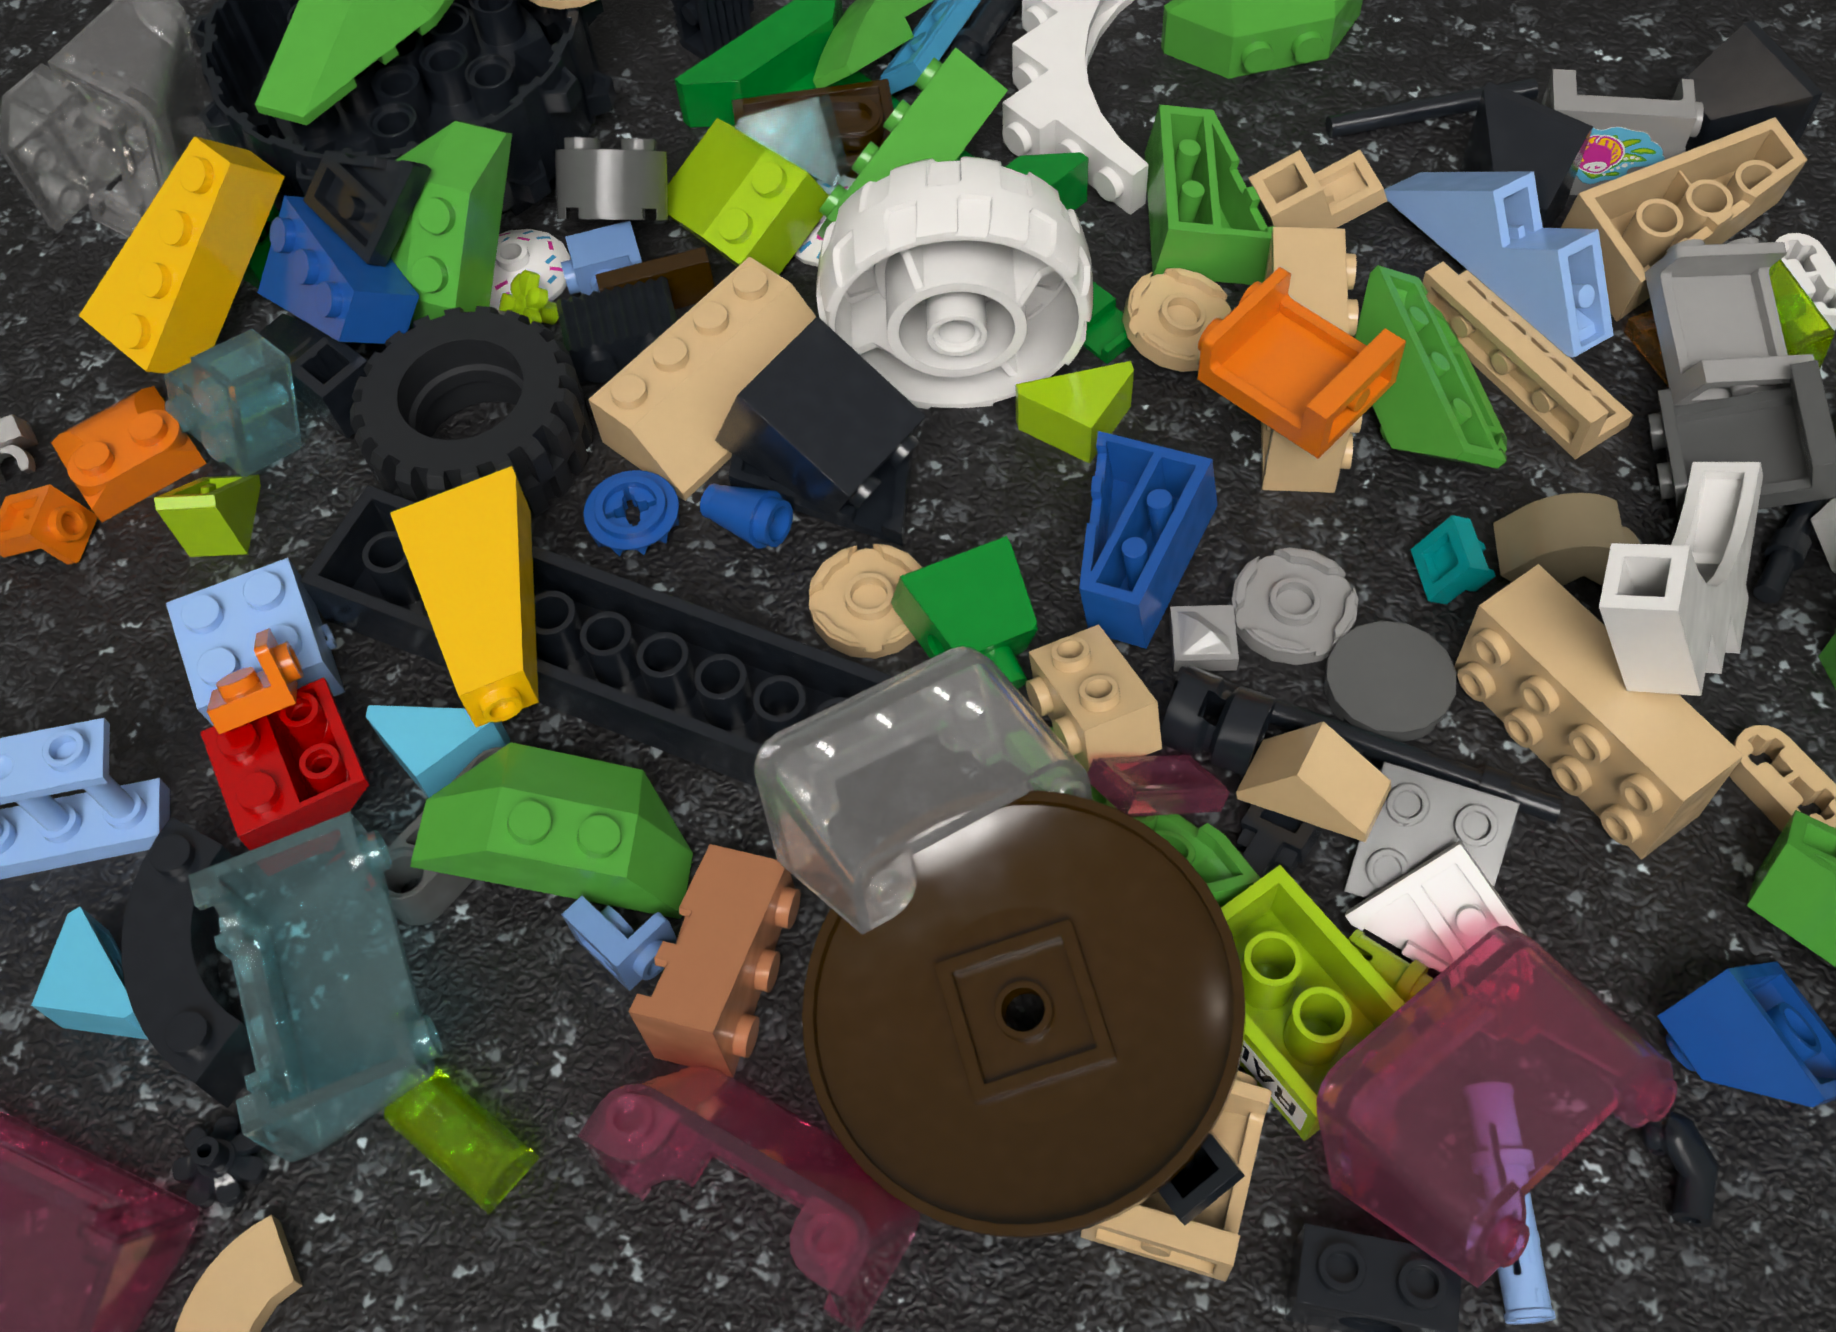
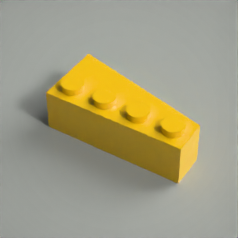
(185, 257)

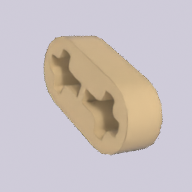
(1784, 783)

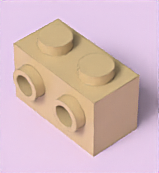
(1093, 698)

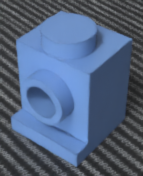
(597, 253)

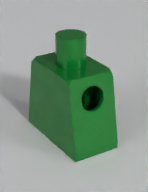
(971, 603)

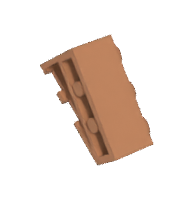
(719, 961)

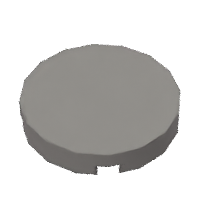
(1293, 606)

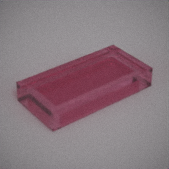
(1157, 785)

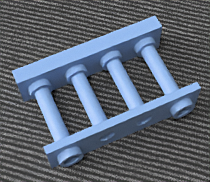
(77, 827)

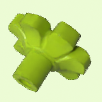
(529, 299)

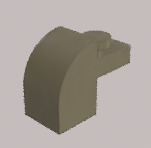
(1563, 535)

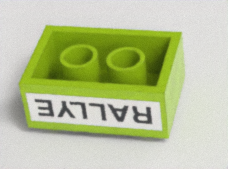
(1304, 994)

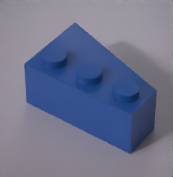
(1141, 533)

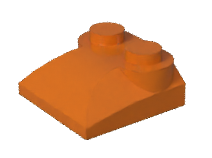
(126, 453)

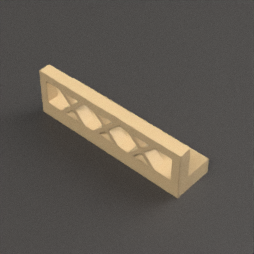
(1525, 363)

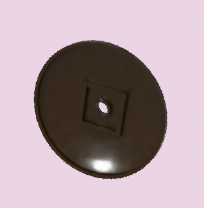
(1050, 1120)

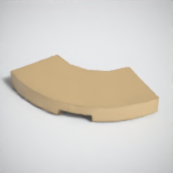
(243, 1283)

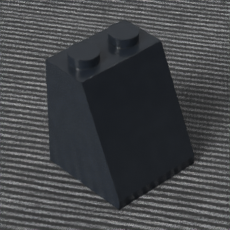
(821, 421)

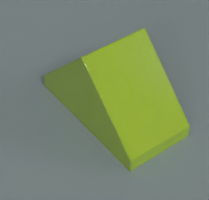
(1075, 406)
(212, 514)

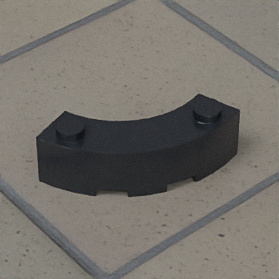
(174, 967)

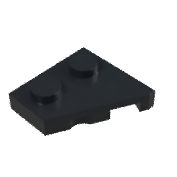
(366, 200)

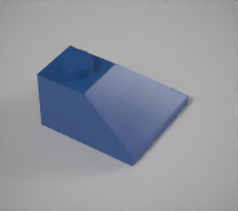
(1755, 1035)

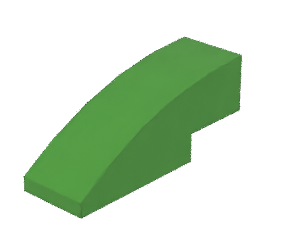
(863, 36)

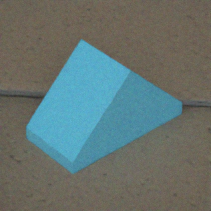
(433, 741)
(86, 981)

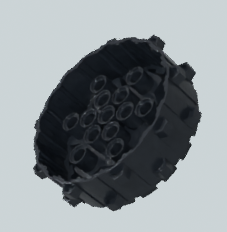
(480, 65)

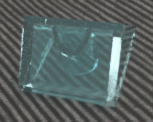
(803, 135)

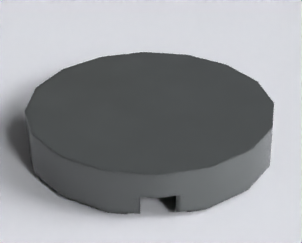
(1390, 680)

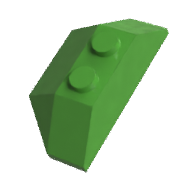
(1254, 35)
(456, 222)
(1437, 396)
(558, 830)

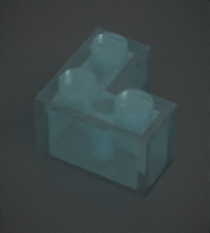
(238, 402)

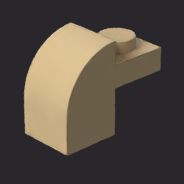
(1327, 199)

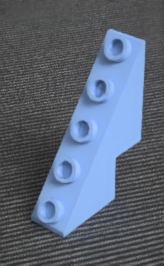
(1498, 235)

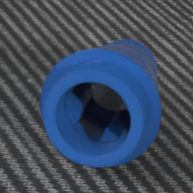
(749, 513)

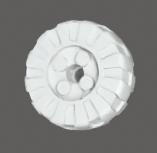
(957, 280)

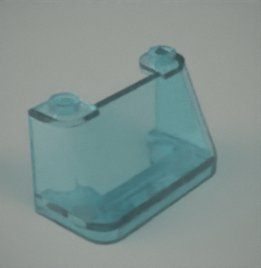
(318, 984)

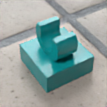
(1451, 560)

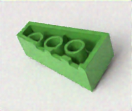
(936, 126)

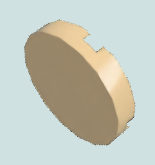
(1170, 314)
(854, 598)

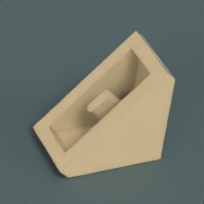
(1317, 781)

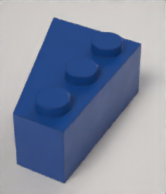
(329, 283)

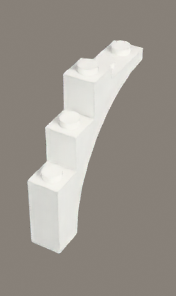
(1055, 102)
(1685, 602)

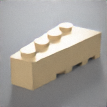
(1687, 197)

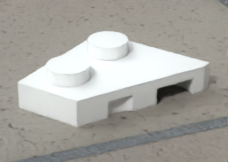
(1435, 909)

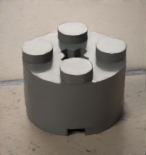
(611, 181)

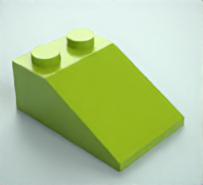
(744, 199)

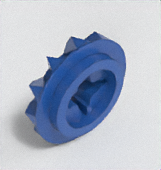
(607, 513)

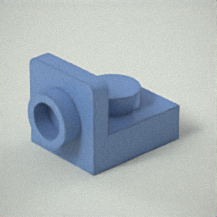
(615, 944)

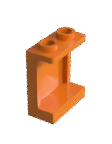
(1295, 366)

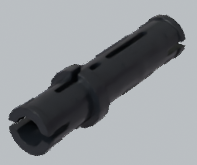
(983, 29)

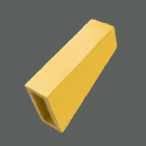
(478, 589)

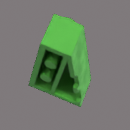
(1199, 203)

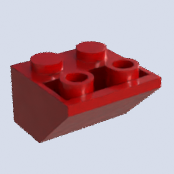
(287, 768)

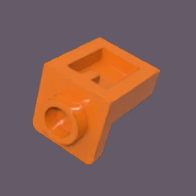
(45, 521)
(252, 695)

